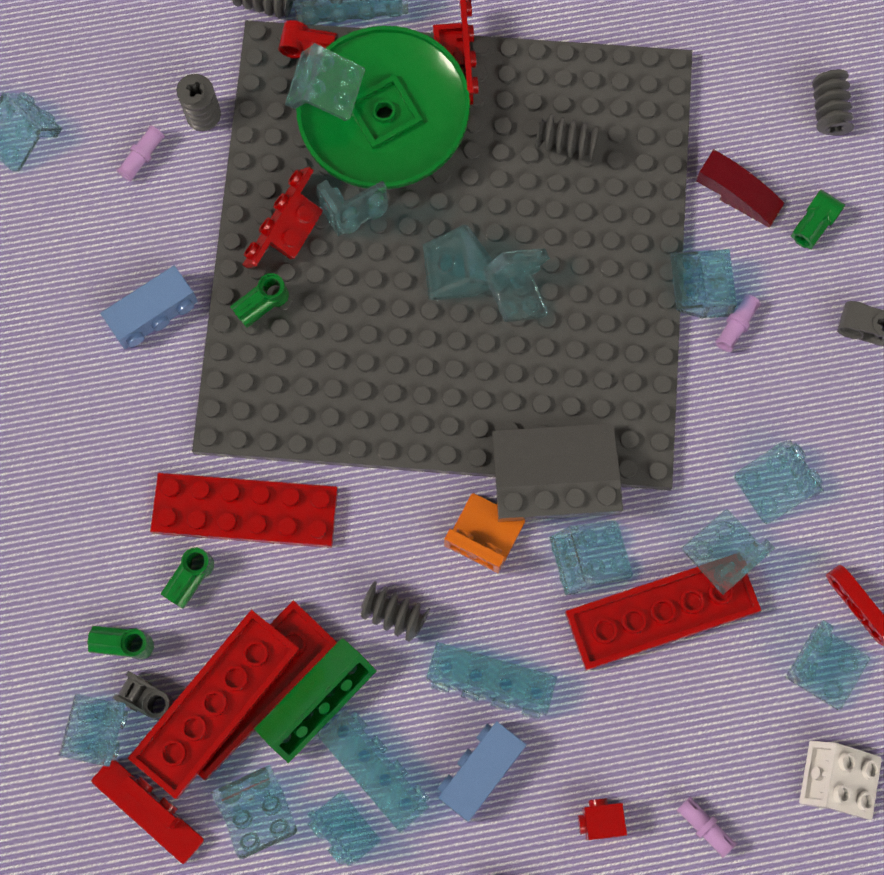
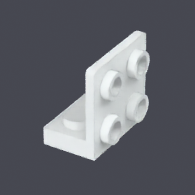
(840, 779)

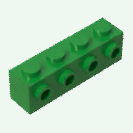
(315, 700)

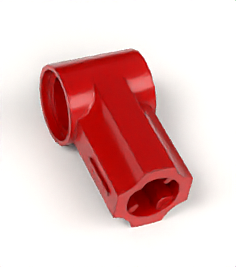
(298, 37)

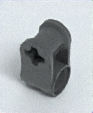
(862, 323)
(141, 695)

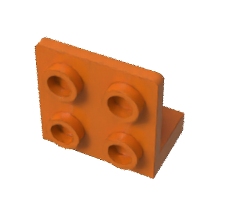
(481, 536)

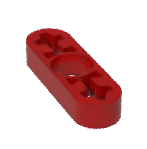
(858, 602)

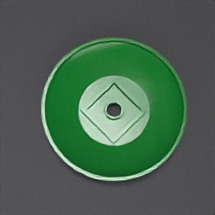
(427, 105)

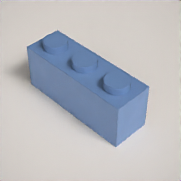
(149, 307)
(480, 770)

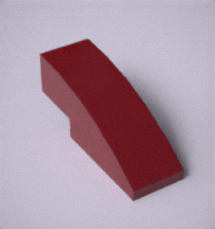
(740, 188)

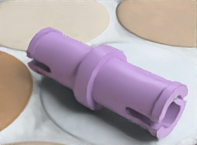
(140, 153)
(738, 323)
(706, 827)

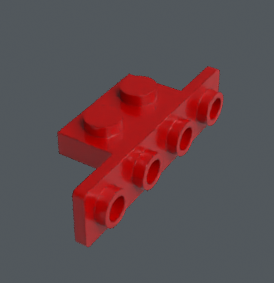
(456, 40)
(289, 223)
(148, 811)

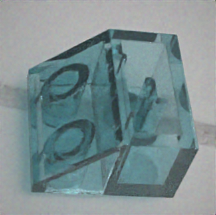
(704, 283)

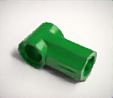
(820, 214)
(257, 302)
(185, 579)
(118, 642)

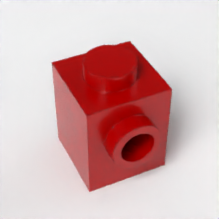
(602, 820)

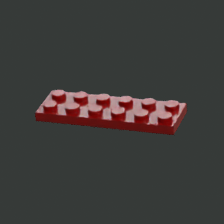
(244, 510)
(656, 615)
(313, 646)
(213, 704)

